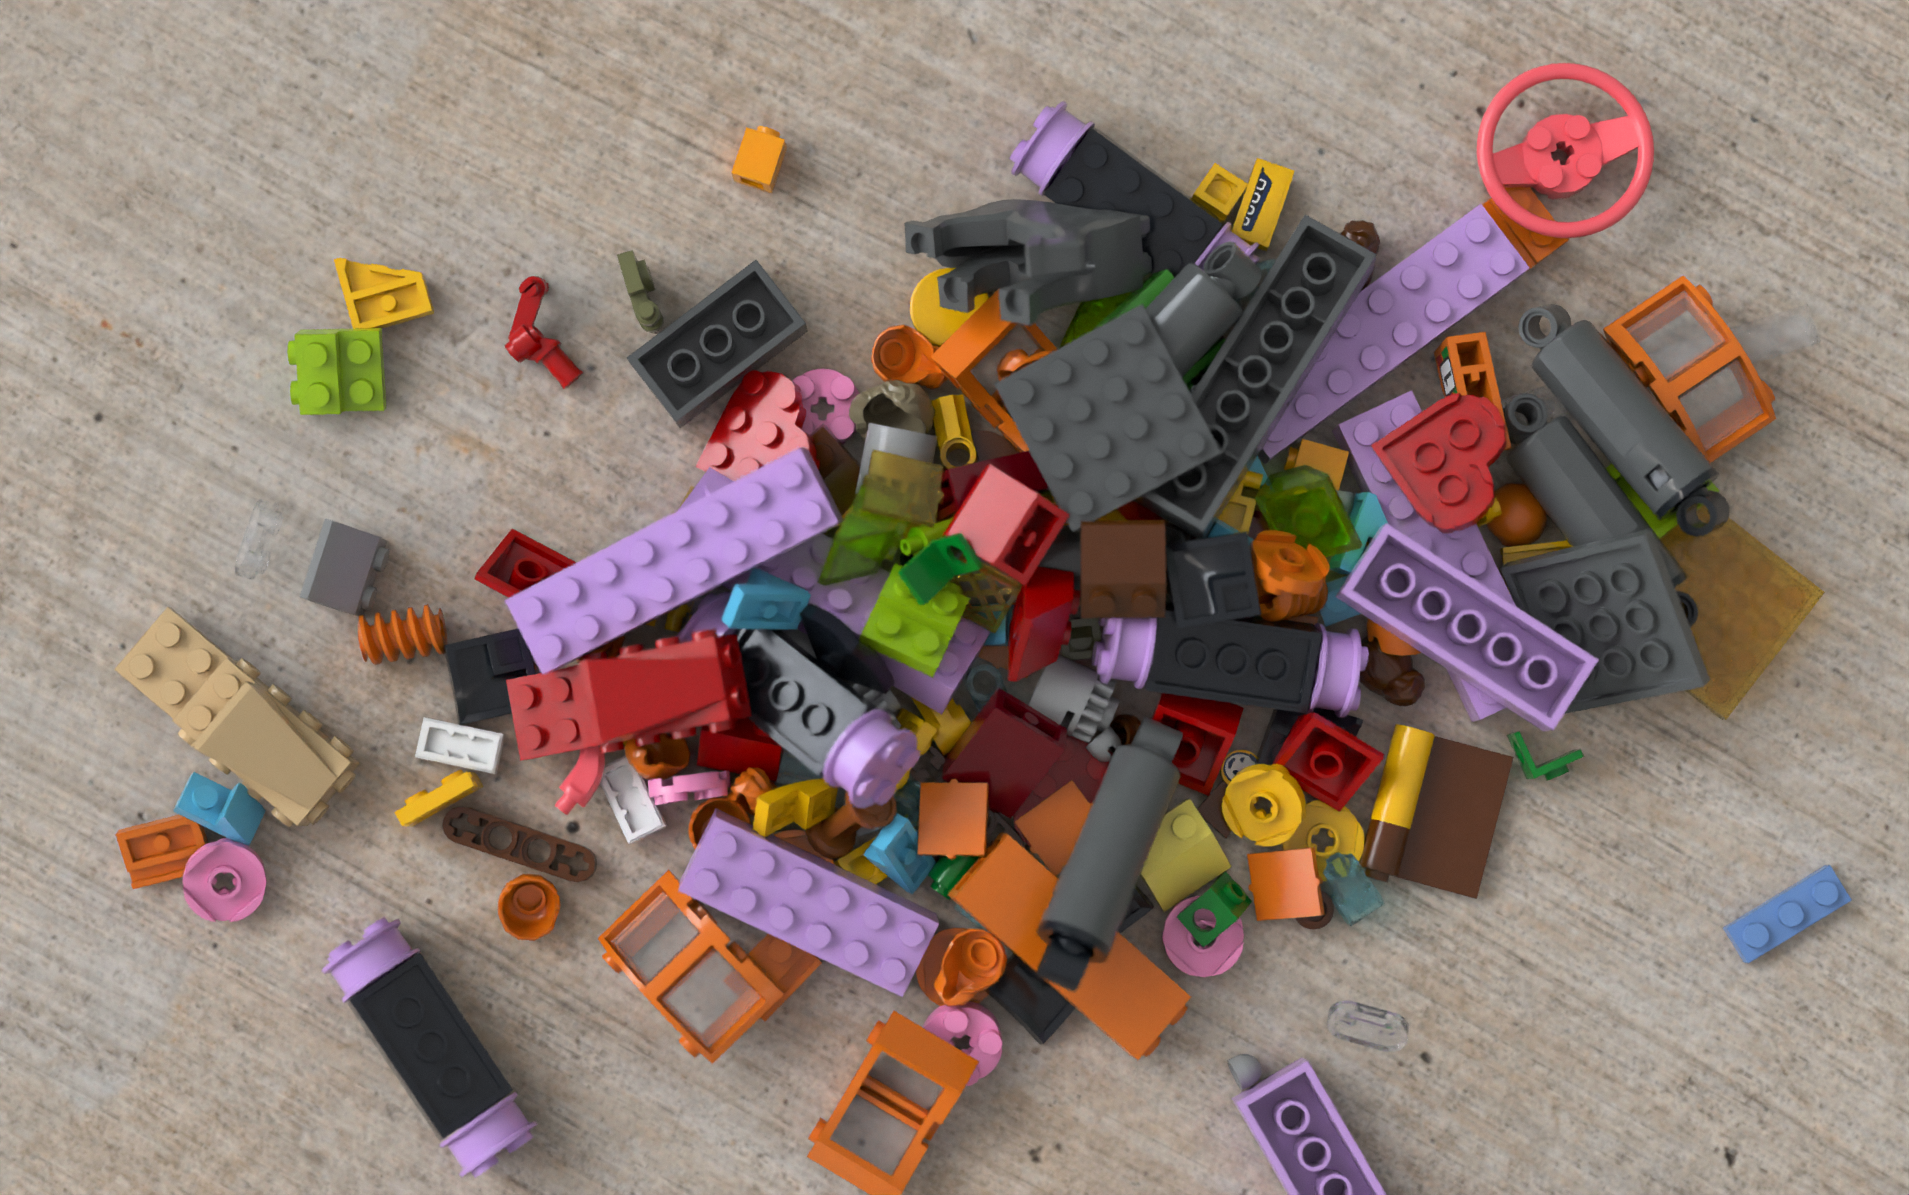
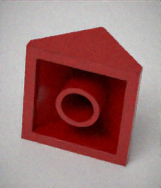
(520, 564)
(1327, 760)

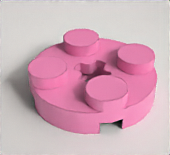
(838, 391)
(703, 786)
(224, 904)
(1200, 960)
(976, 1023)

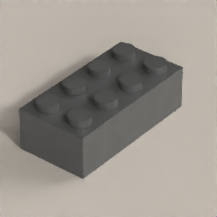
(717, 343)

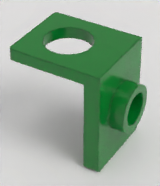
(937, 566)
(1550, 769)
(1224, 900)

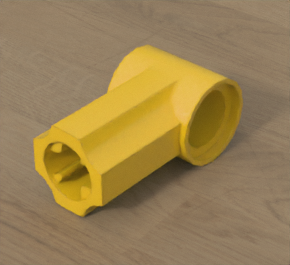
(952, 428)
(950, 724)

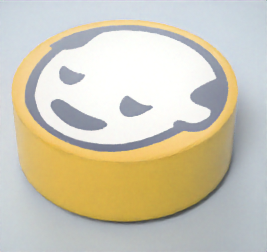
(1235, 762)

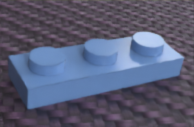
(1787, 914)

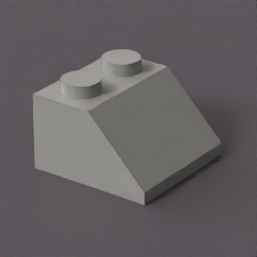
(345, 568)

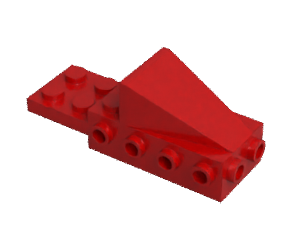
(631, 696)

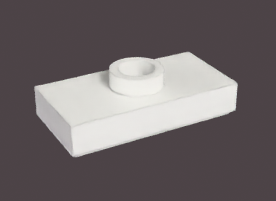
(460, 745)
(631, 801)

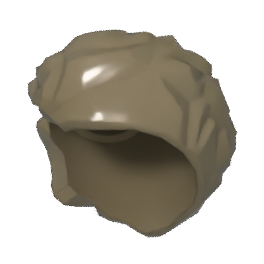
(893, 405)

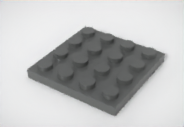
(1107, 417)
(1618, 608)

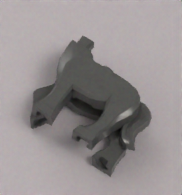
(1034, 253)

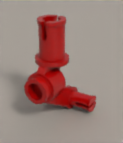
(528, 341)

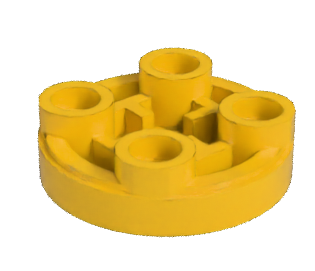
(929, 317)

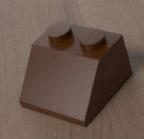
(1122, 569)

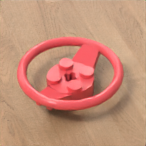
(1584, 143)

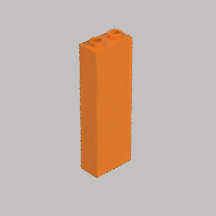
(1120, 996)

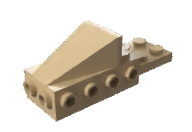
(239, 720)

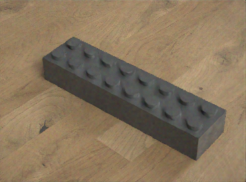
(1264, 367)

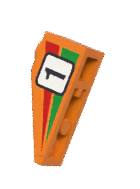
(1468, 369)

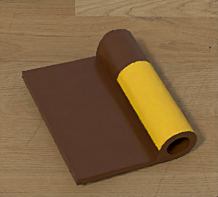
(1435, 812)

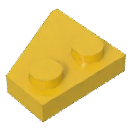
(382, 295)

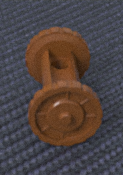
(836, 834)

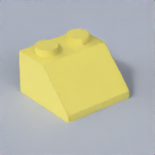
(1182, 856)

